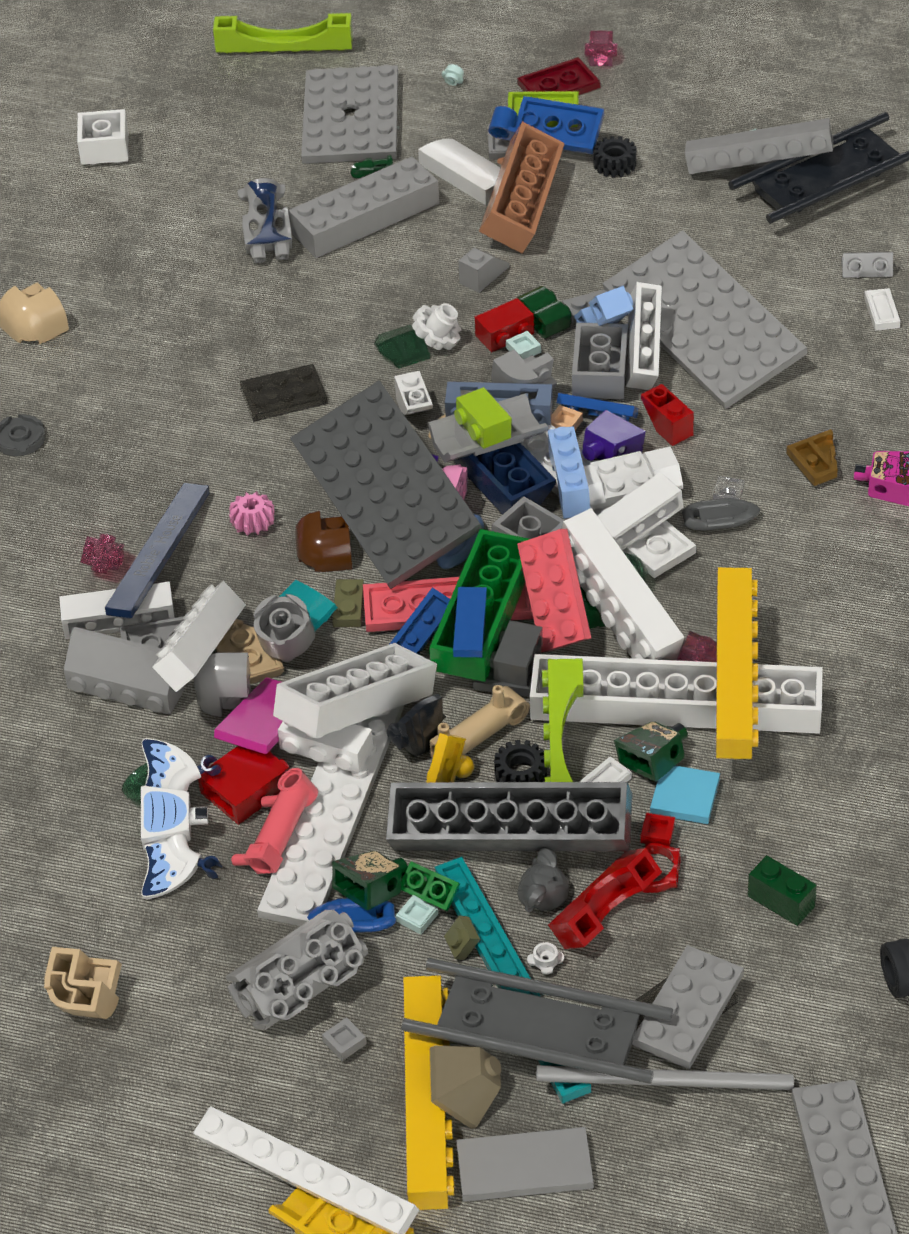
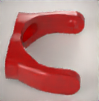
(671, 879)

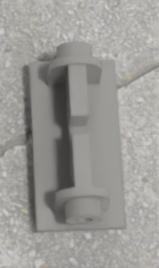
(867, 264)

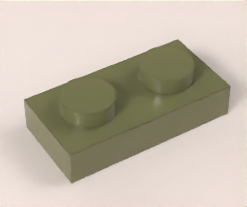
(349, 603)

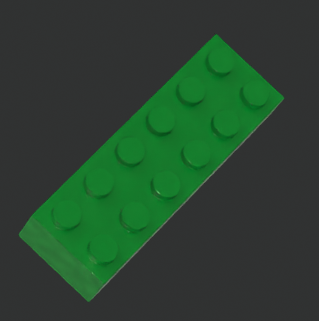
(491, 564)

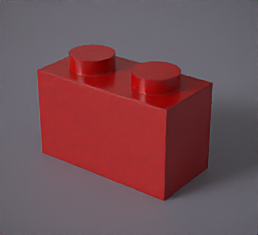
(503, 323)

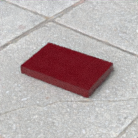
(565, 76)

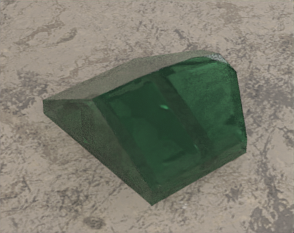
(402, 346)

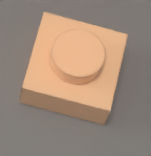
(566, 417)

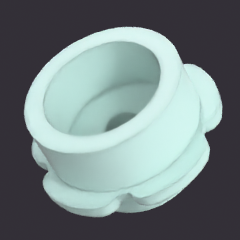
(453, 75)

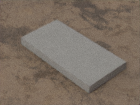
(524, 1164)

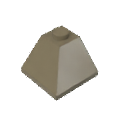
(464, 1081)

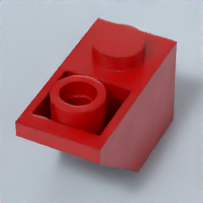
(668, 414)

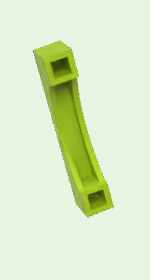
(236, 36)
(564, 685)

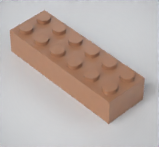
(521, 187)

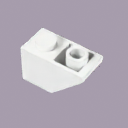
(412, 393)

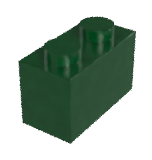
(782, 890)

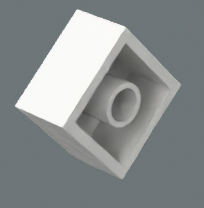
(102, 137)

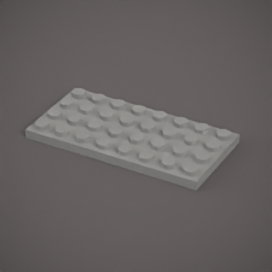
(711, 321)

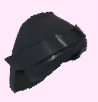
(418, 726)

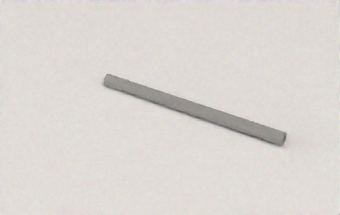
(671, 1078)

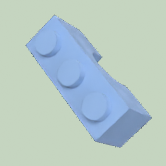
(607, 307)

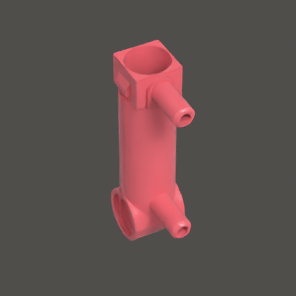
(287, 807)

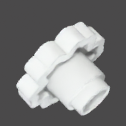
(437, 326)

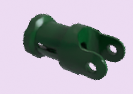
(370, 166)

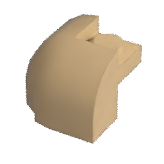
(32, 314)
(82, 983)

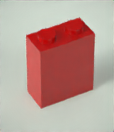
(242, 782)

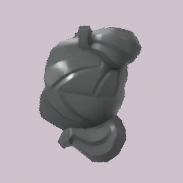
(543, 884)

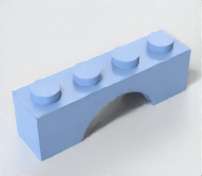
(569, 469)

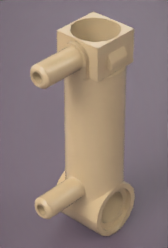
(504, 709)

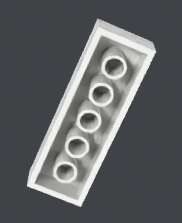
(620, 592)
(354, 690)

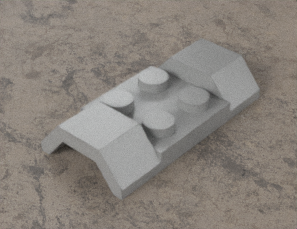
(454, 442)

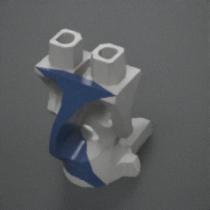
(268, 237)

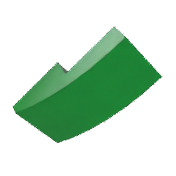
(429, 886)

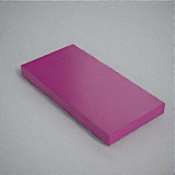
(253, 721)

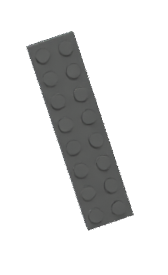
(510, 816)

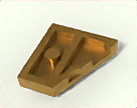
(815, 457)

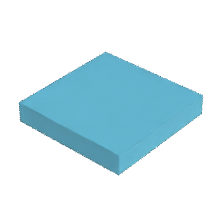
(686, 794)

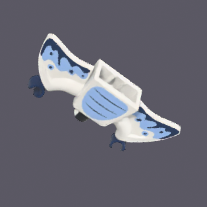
(169, 817)

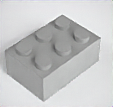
(599, 360)

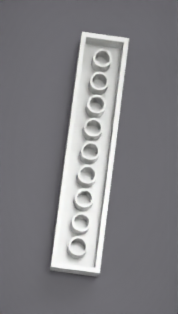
(682, 693)

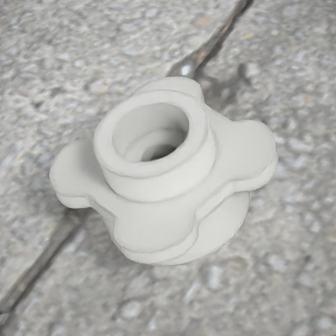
(548, 951)

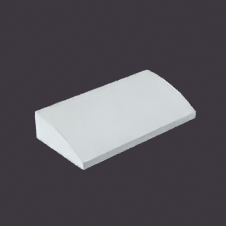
(460, 168)

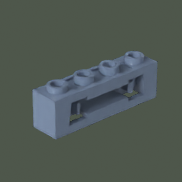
(540, 407)

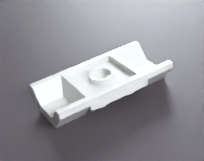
(617, 476)

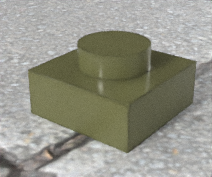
(461, 937)

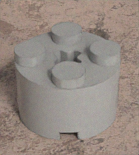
(283, 627)

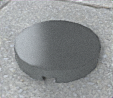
(21, 435)

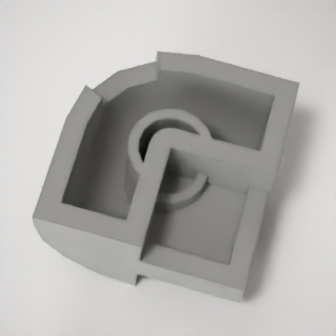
(223, 682)

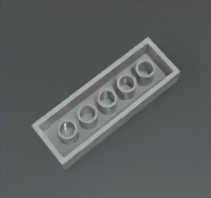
(363, 206)

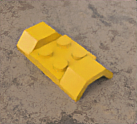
(315, 1216)

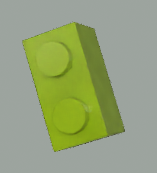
(483, 418)

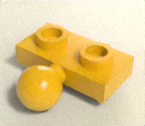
(448, 760)

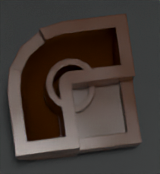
(323, 543)

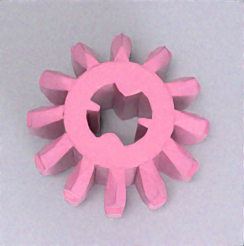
(252, 513)

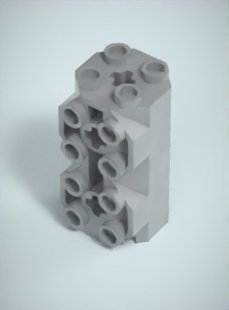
(297, 969)

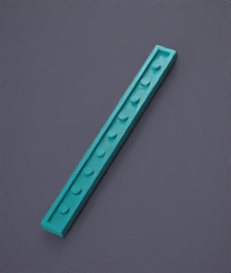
(495, 947)

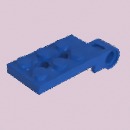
(539, 112)

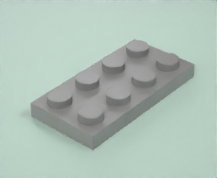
(698, 994)

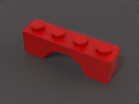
(622, 879)

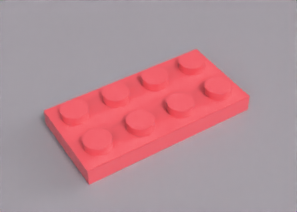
(554, 589)

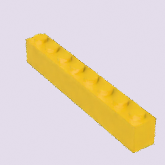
(734, 664)
(425, 1122)

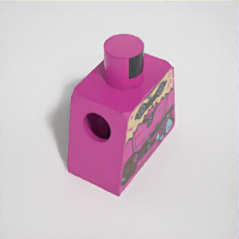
(887, 476)

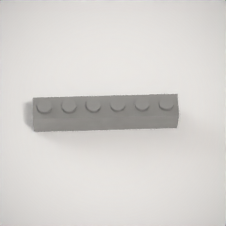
(759, 146)

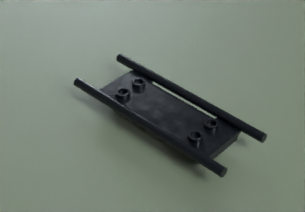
(826, 173)

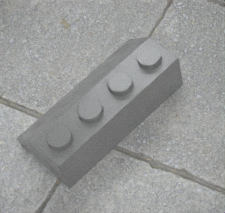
(117, 671)

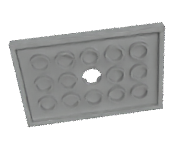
(368, 133)

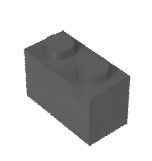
(516, 653)

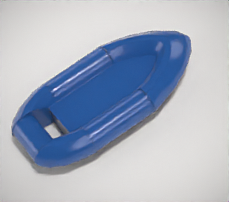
(362, 919)

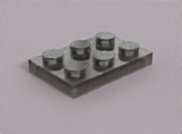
(283, 392)

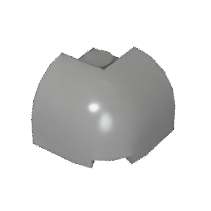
(532, 370)

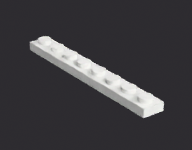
(306, 1172)

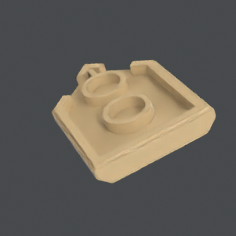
(243, 639)

